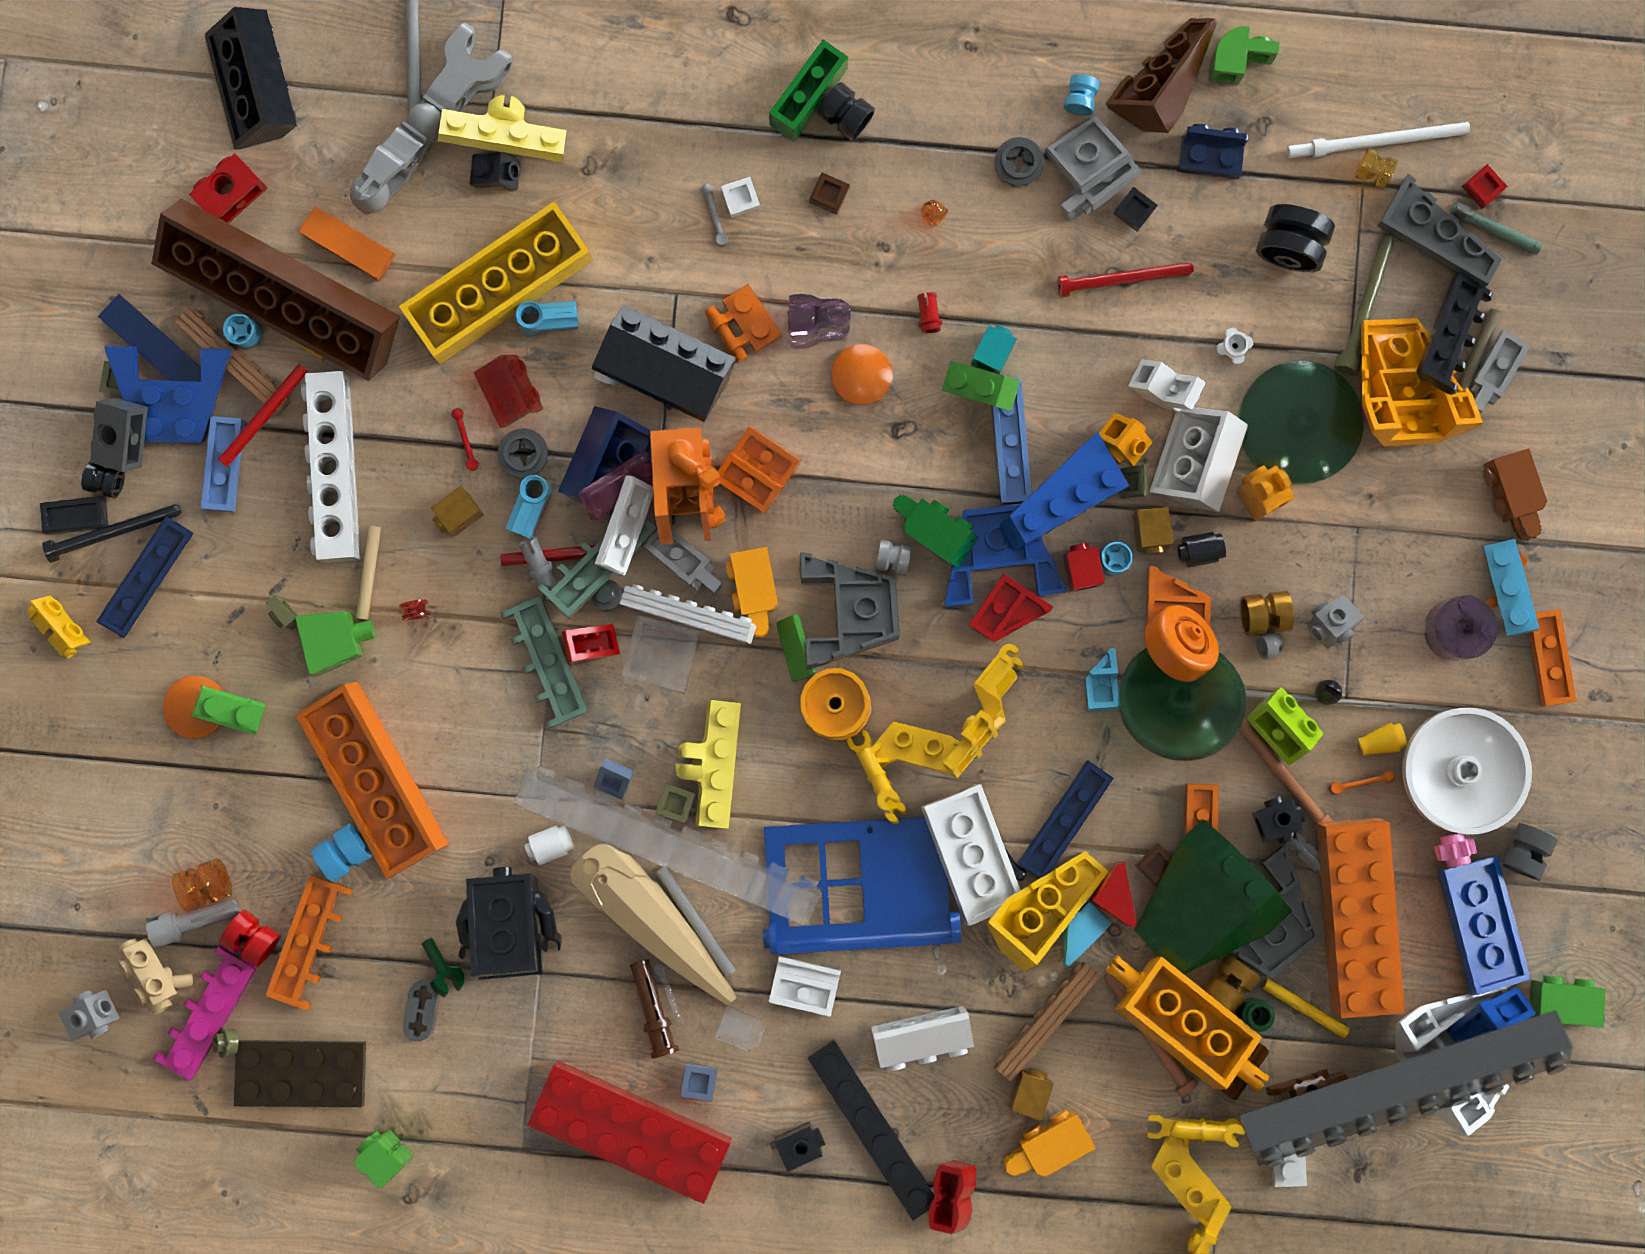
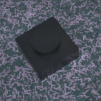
(1135, 209)

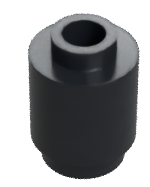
(1201, 549)

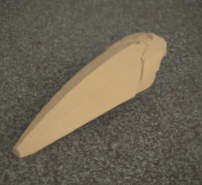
(646, 913)

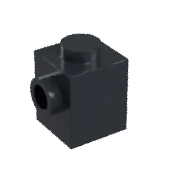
(800, 1146)

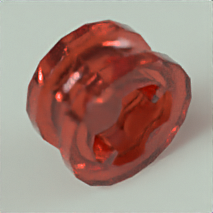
(414, 609)

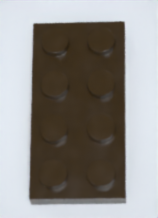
(300, 1073)

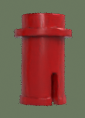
(929, 314)

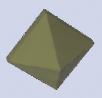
(1137, 479)

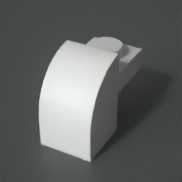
(1165, 387)

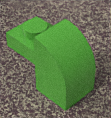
(1236, 49)

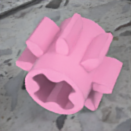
(1455, 849)

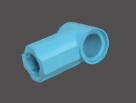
(552, 317)
(528, 510)

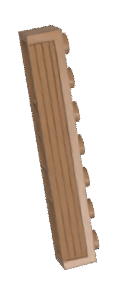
(238, 366)
(1046, 1021)

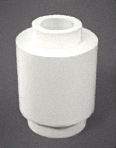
(549, 844)

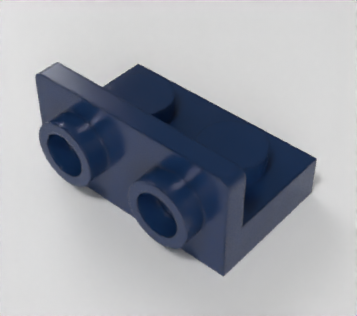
(1212, 151)

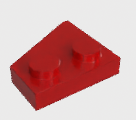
(1007, 609)

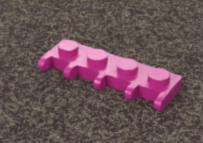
(208, 1015)

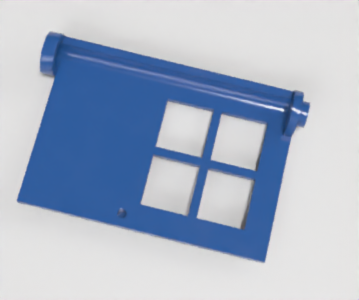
(900, 885)

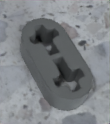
(413, 1010)

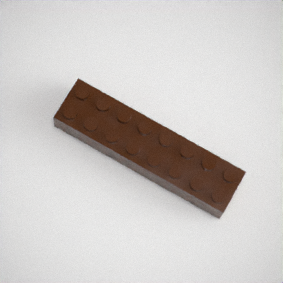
(274, 289)

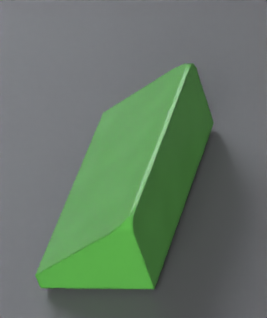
(793, 644)

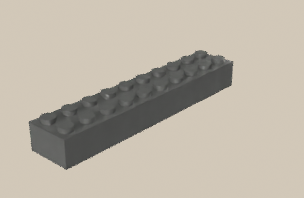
(1408, 1089)

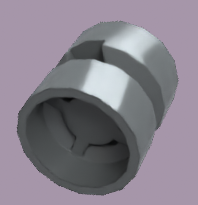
(1529, 851)

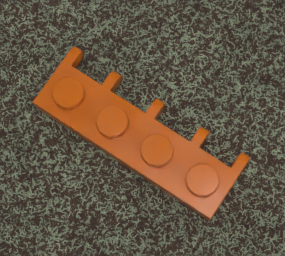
(305, 941)

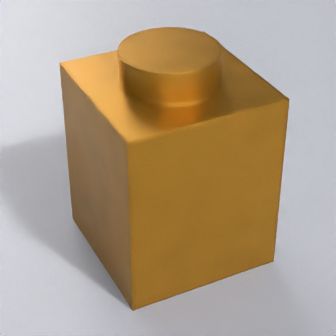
(456, 512)
(1153, 530)
(1031, 1093)

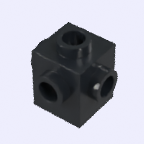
(1268, 824)

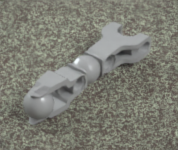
(406, 147)

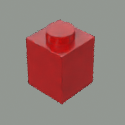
(1083, 567)

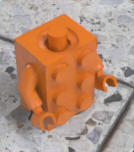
(683, 480)

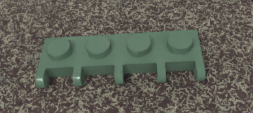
(586, 576)
(548, 660)

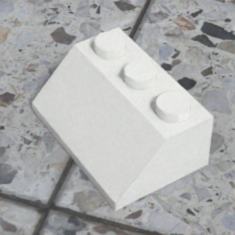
(1199, 458)
(923, 1038)

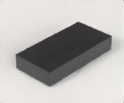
(73, 515)

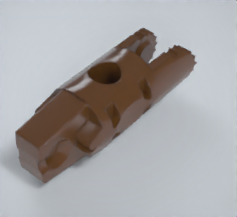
(1299, 1085)

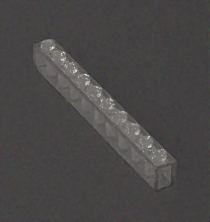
(668, 846)

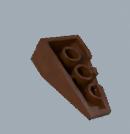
(1162, 88)

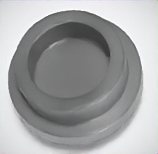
(608, 596)

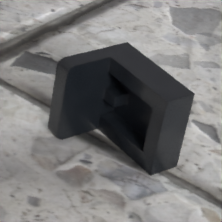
(495, 170)

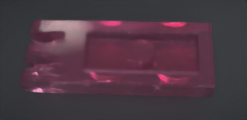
(603, 494)

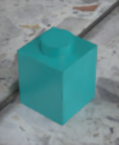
(994, 349)

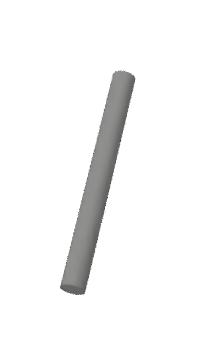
(413, 56)
(695, 921)

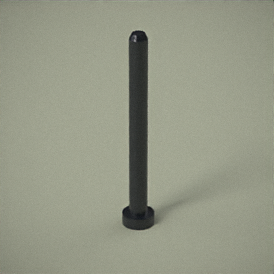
(53, 550)

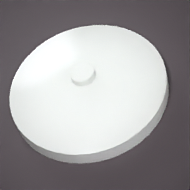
(1467, 771)

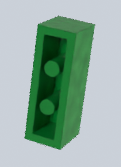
(808, 90)

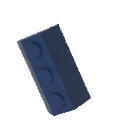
(604, 445)

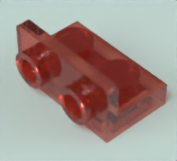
(508, 389)

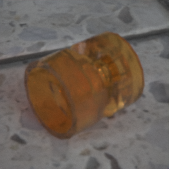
(197, 886)

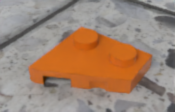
(1167, 591)

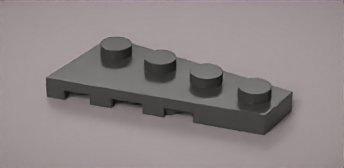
(1428, 228)

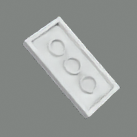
(971, 852)

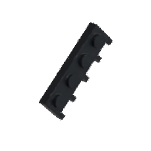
(1451, 333)

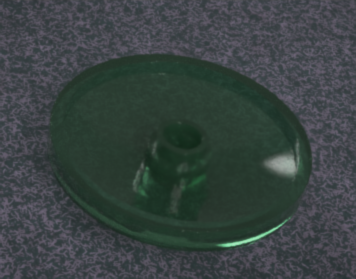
(1301, 421)
(1181, 717)

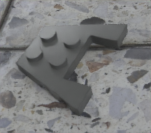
(863, 608)
(1294, 934)

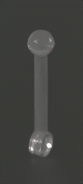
(660, 970)

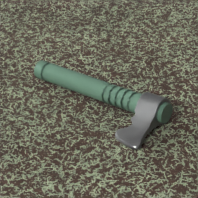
(1464, 213)

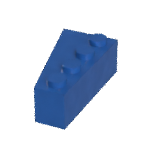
(1074, 488)

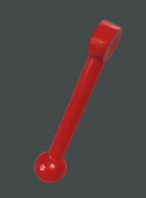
(472, 464)

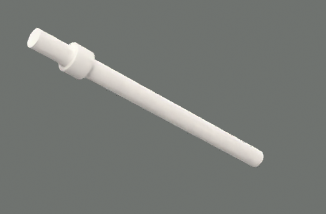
(1320, 147)

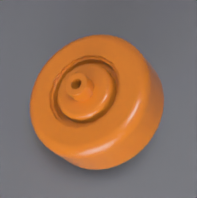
(1181, 643)

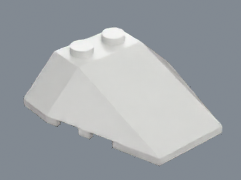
(1425, 1032)

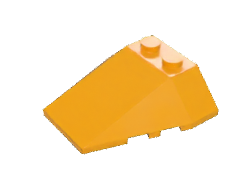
(1398, 402)

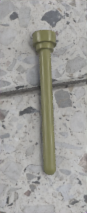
(1349, 360)

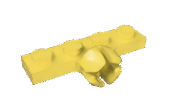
(502, 131)
(713, 763)

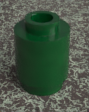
(1265, 1014)

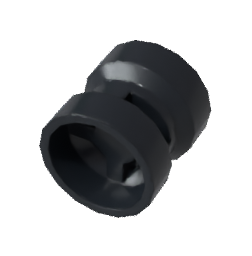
(103, 479)

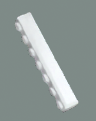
(688, 613)

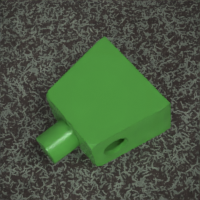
(332, 639)

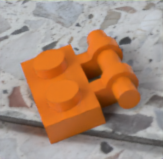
(751, 319)

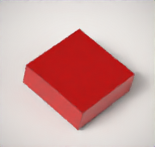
(1484, 186)

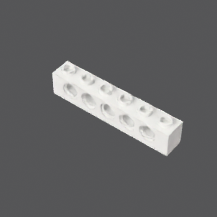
(346, 544)

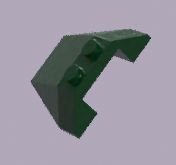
(1208, 902)

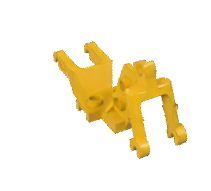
(936, 749)
(1187, 1179)

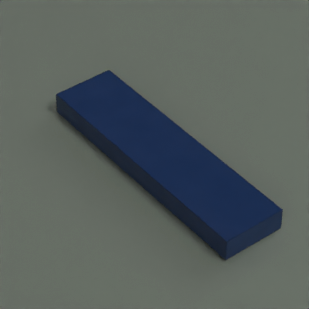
(150, 341)
(144, 577)
(1065, 820)

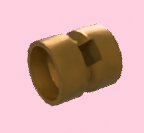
(1267, 613)
(1225, 993)

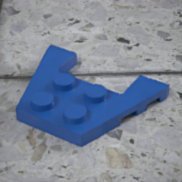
(175, 407)
(995, 552)

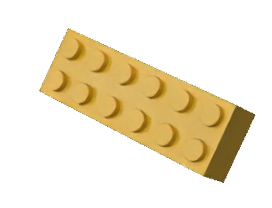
(496, 282)

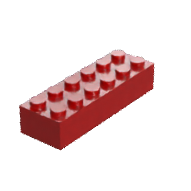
(630, 1131)

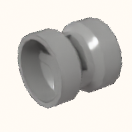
(893, 557)

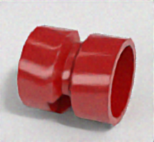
(249, 939)

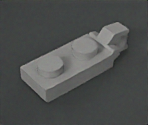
(1100, 193)
(1498, 369)
(684, 561)

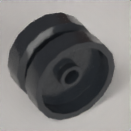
(1295, 238)

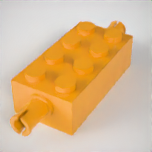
(1188, 1023)

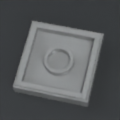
(1088, 154)

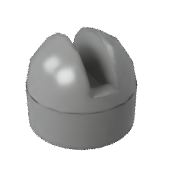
(1269, 645)

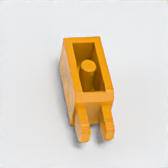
(1265, 491)
(754, 587)
(1050, 1146)

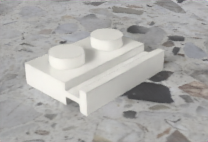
(804, 986)

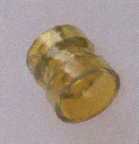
(1378, 173)

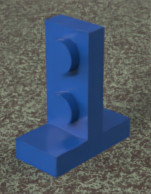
(1492, 1015)

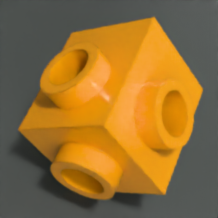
(1125, 439)

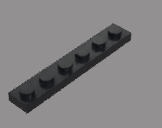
(872, 1129)

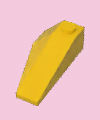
(1038, 914)

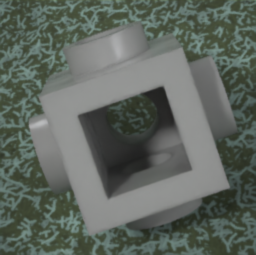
(1334, 621)
(89, 1015)

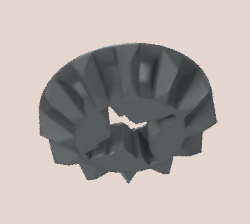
(1031, 154)
(511, 444)

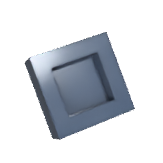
(613, 778)
(699, 1082)

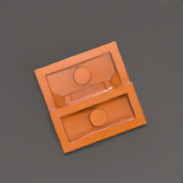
(758, 469)

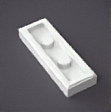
(625, 526)

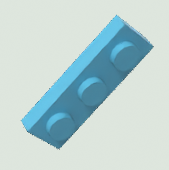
(1511, 588)

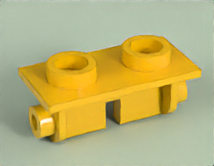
(49, 615)

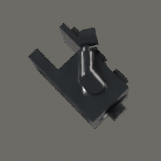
(504, 925)

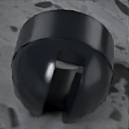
(1325, 697)

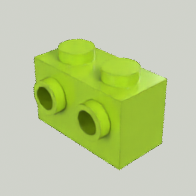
(1285, 726)

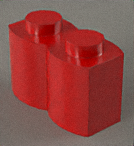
(952, 1203)

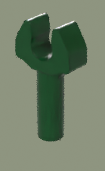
(442, 970)

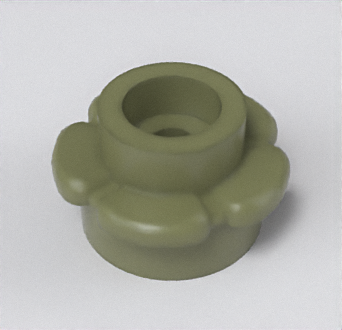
(225, 1042)

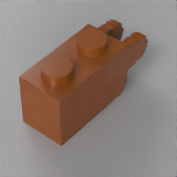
(1517, 492)

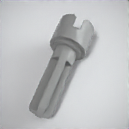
(170, 926)

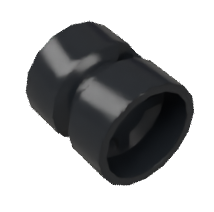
(846, 111)

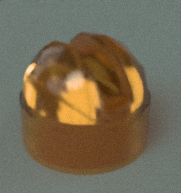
(933, 212)

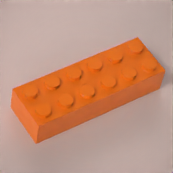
(1360, 917)

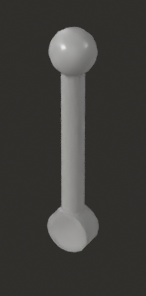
(721, 238)

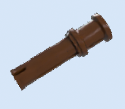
(656, 1023)

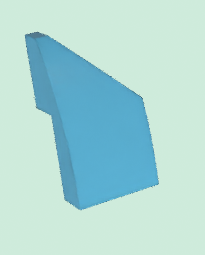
(1102, 684)
(1082, 932)

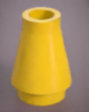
(1383, 740)

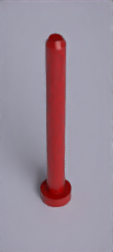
(1067, 285)

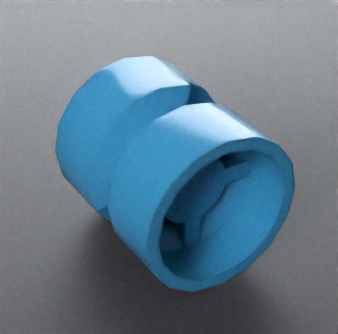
(338, 855)

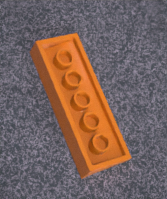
(371, 779)

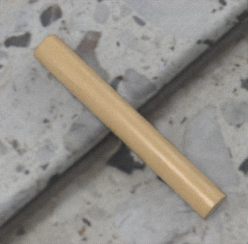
(368, 572)

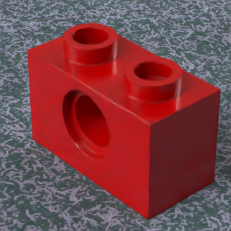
(245, 189)

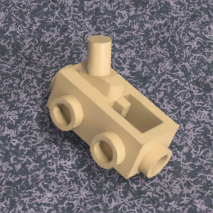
(152, 982)

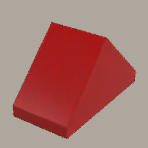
(590, 643)
(1115, 895)

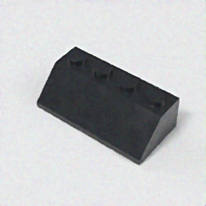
(250, 77)
(663, 363)

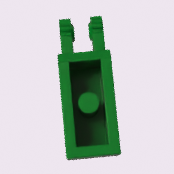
(935, 529)

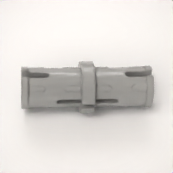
(539, 566)

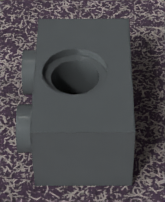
(118, 434)

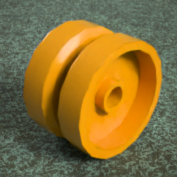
(842, 722)

